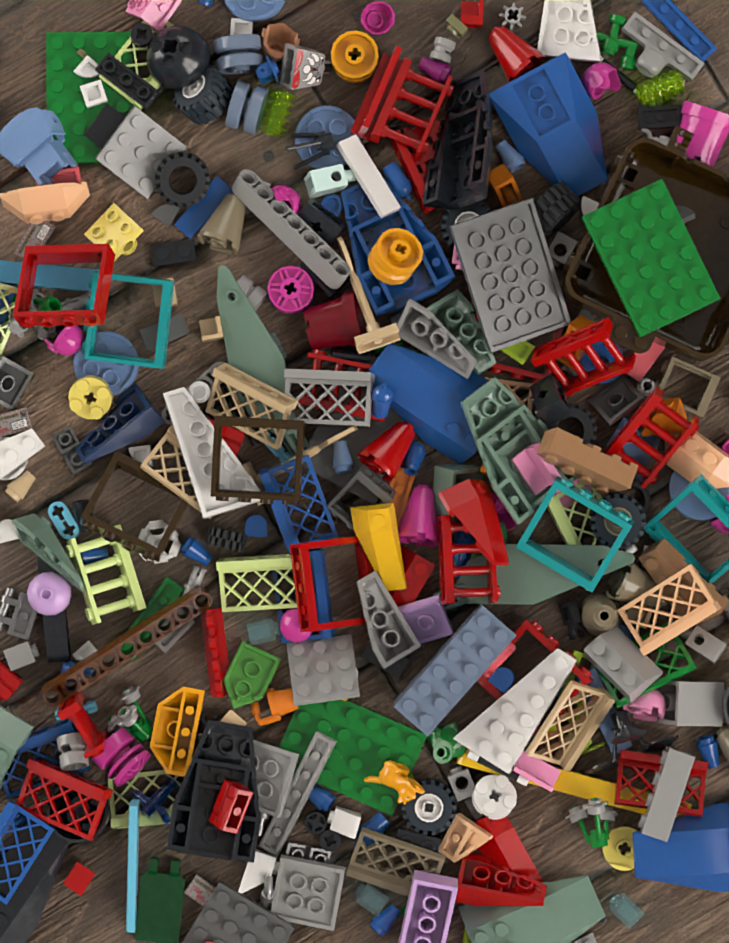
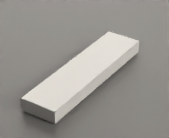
(368, 176)

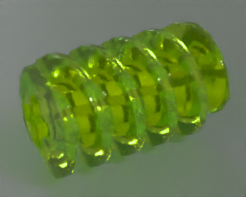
(659, 87)
(277, 113)

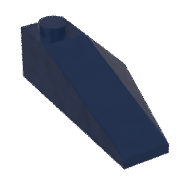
(128, 422)

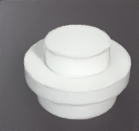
(199, 392)

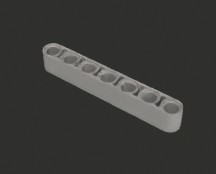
(291, 229)

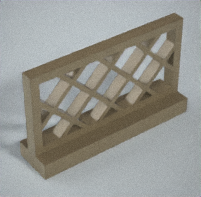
(390, 877)

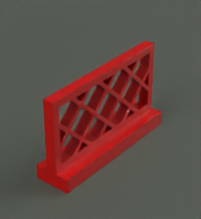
(376, 94)
(650, 762)
(74, 783)

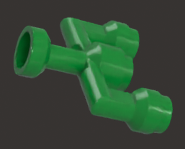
(611, 44)

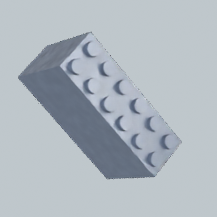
(453, 669)

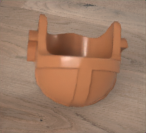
(275, 38)

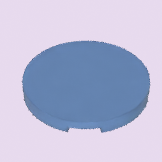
(254, 9)
(325, 119)
(117, 375)
(691, 505)

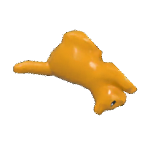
(396, 777)

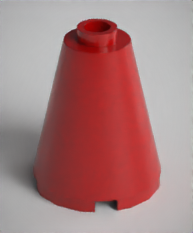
(514, 53)
(388, 450)

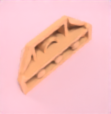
(46, 201)
(700, 456)

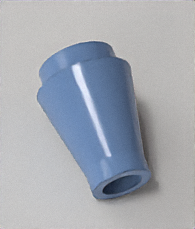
(510, 157)
(342, 459)

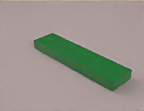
(166, 594)

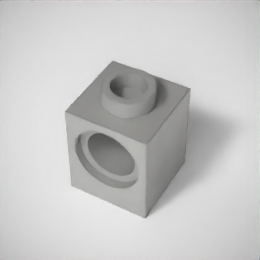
(565, 241)
(21, 655)
(461, 793)

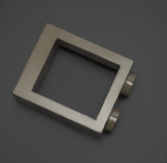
(707, 393)

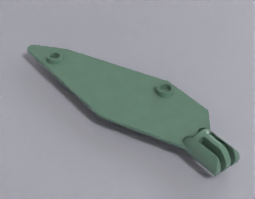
(251, 347)
(530, 581)

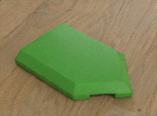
(249, 674)

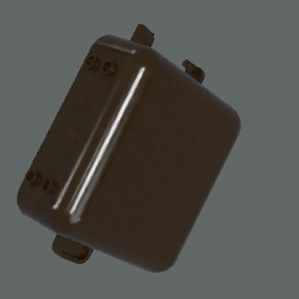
(689, 185)

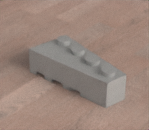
(666, 794)

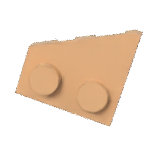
(463, 838)

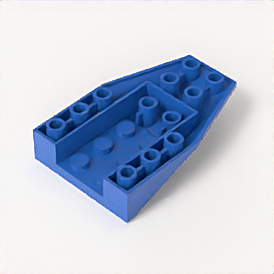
(554, 124)

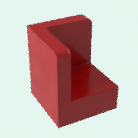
(472, 14)
(79, 878)

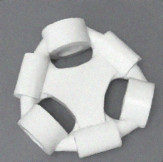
(146, 536)

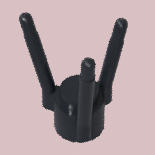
(322, 142)

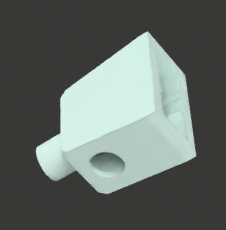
(320, 182)

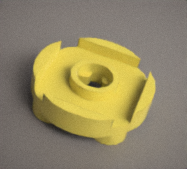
(101, 392)
(613, 854)

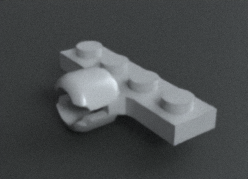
(660, 50)

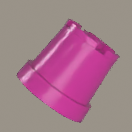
(709, 131)

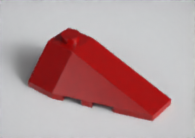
(477, 511)
(416, 574)
(506, 847)
(491, 885)

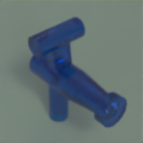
(153, 803)

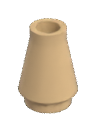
(19, 487)

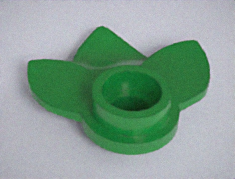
(443, 739)

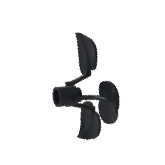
(626, 732)

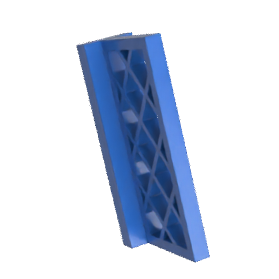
(280, 510)
(321, 593)
(37, 739)
(6, 818)

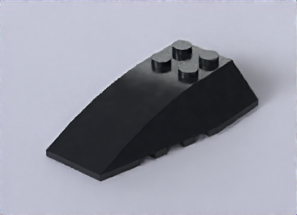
(464, 150)
(221, 755)
(27, 904)

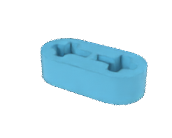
(59, 524)

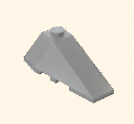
(429, 335)
(386, 626)

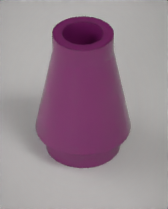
(436, 70)

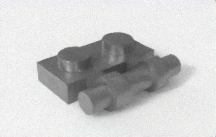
(23, 617)

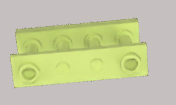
(127, 578)

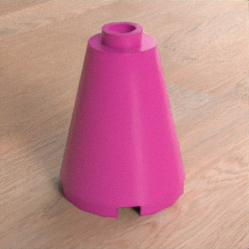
(419, 518)

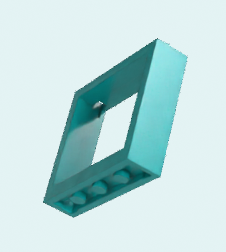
(163, 325)
(714, 501)
(557, 563)

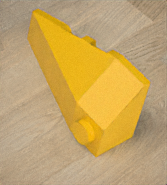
(379, 537)

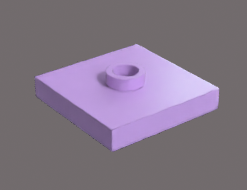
(427, 619)

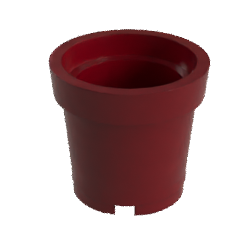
(335, 322)

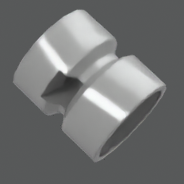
(255, 295)
(72, 750)

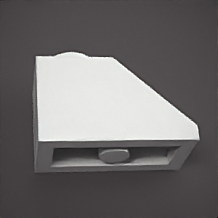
(344, 821)
(264, 865)

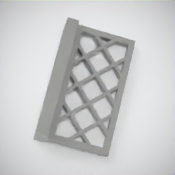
(333, 378)

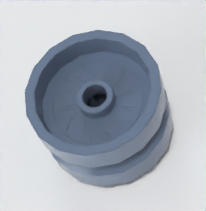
(238, 53)
(244, 107)

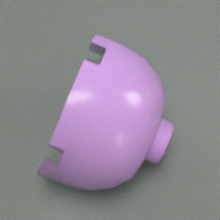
(49, 593)

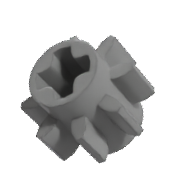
(512, 10)

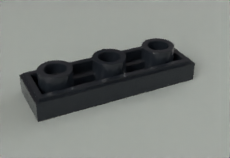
(136, 89)

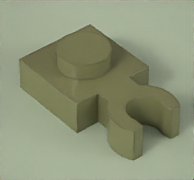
(456, 27)

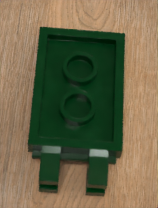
(160, 904)

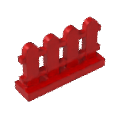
(410, 164)
(215, 650)

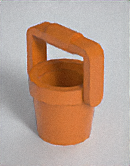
(280, 703)

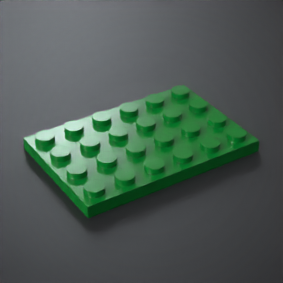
(64, 90)
(650, 258)
(361, 749)

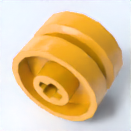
(352, 44)
(395, 256)

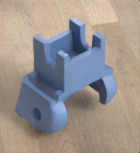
(30, 144)

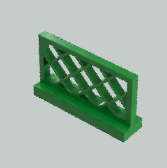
(660, 681)

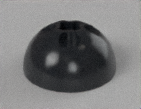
(177, 56)
(80, 812)

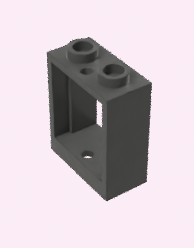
(368, 479)

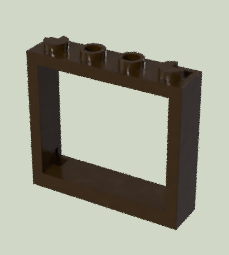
(244, 495)
(113, 534)

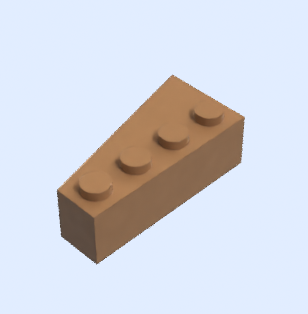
(586, 462)
(664, 561)

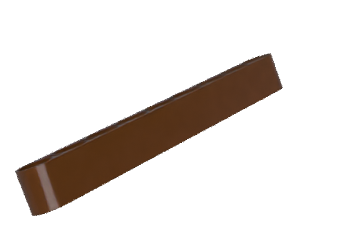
(121, 656)

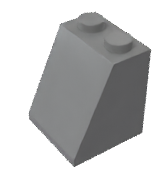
(693, 703)

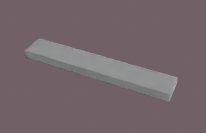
(299, 792)

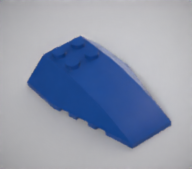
(364, 231)
(429, 398)
(692, 856)

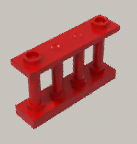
(398, 92)
(582, 340)
(320, 356)
(642, 418)
(449, 570)
(74, 711)

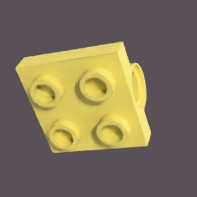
(116, 230)

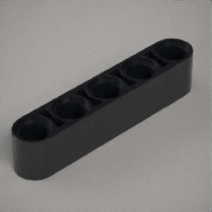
(55, 628)

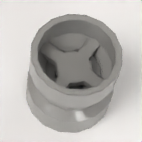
(442, 50)

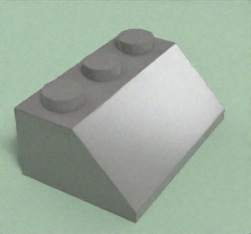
(622, 663)

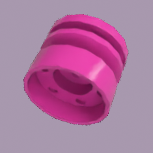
(297, 301)
(125, 761)

